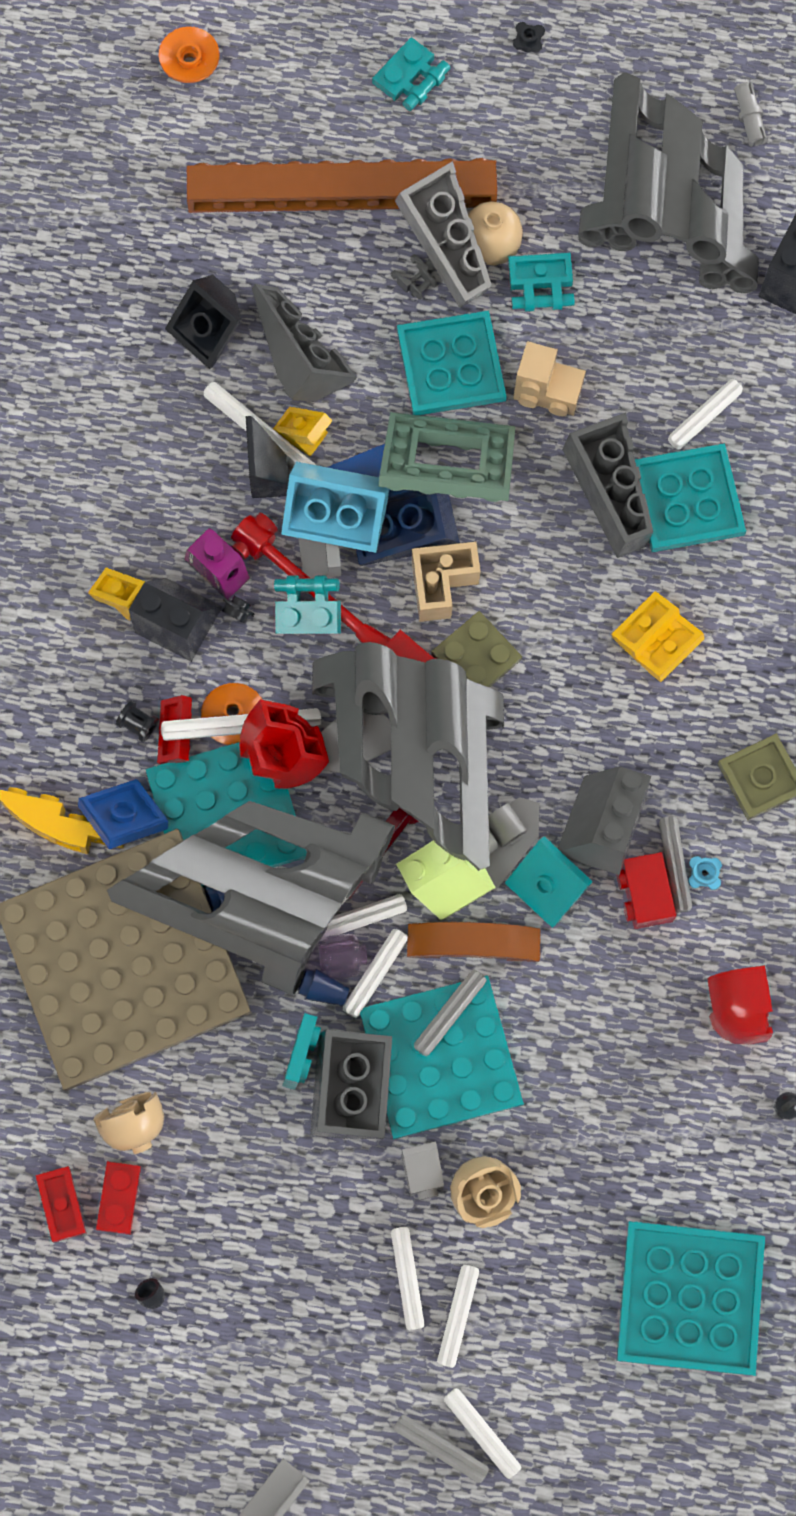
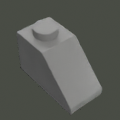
(423, 1170)

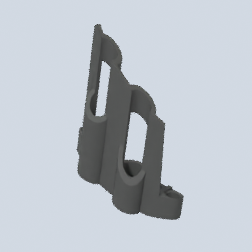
(660, 191)
(429, 711)
(266, 910)

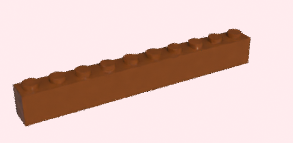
(326, 184)

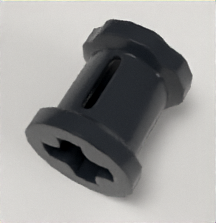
(137, 721)

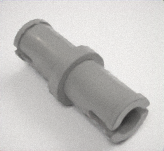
(750, 114)

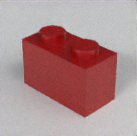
(647, 891)

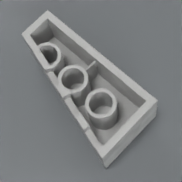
(446, 233)

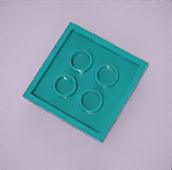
(451, 363)
(691, 497)

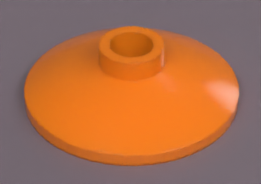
(189, 43)
(224, 697)

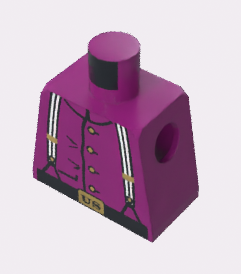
(215, 561)

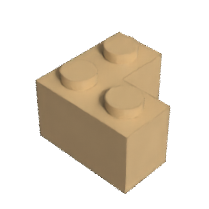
(547, 383)
(437, 571)

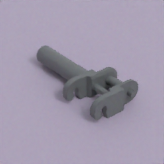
(424, 272)

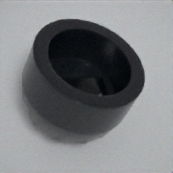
(783, 1099)
(150, 1293)

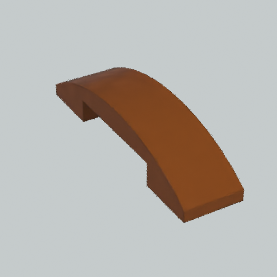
(473, 941)

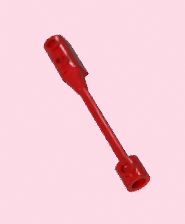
(255, 538)

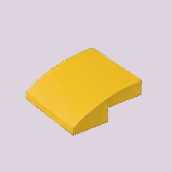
(658, 636)

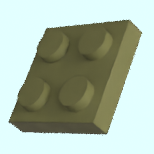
(479, 651)
(760, 776)

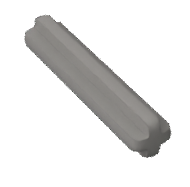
(675, 864)
(449, 1013)
(441, 1448)

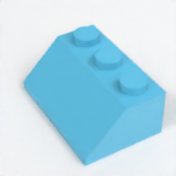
(334, 507)

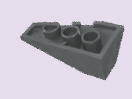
(298, 357)

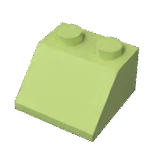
(443, 880)

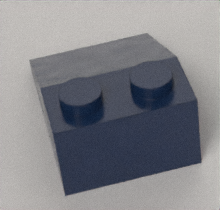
(411, 523)

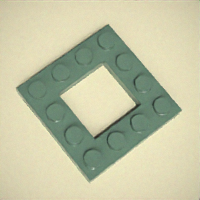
(400, 449)

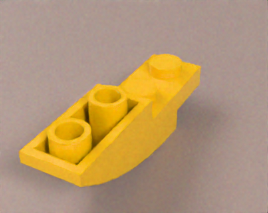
(47, 820)

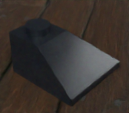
(205, 319)
(266, 463)

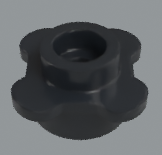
(525, 44)
(237, 608)

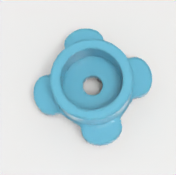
(713, 868)

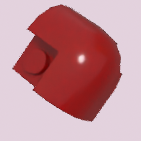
(282, 745)
(741, 1005)

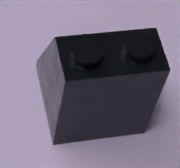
(780, 279)
(173, 616)

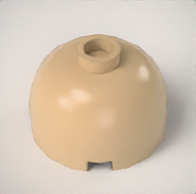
(496, 231)
(132, 1123)
(484, 1191)

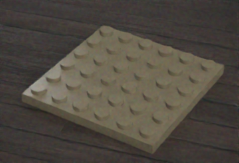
(111, 978)

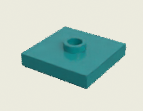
(548, 882)

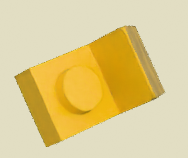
(303, 428)
(116, 590)

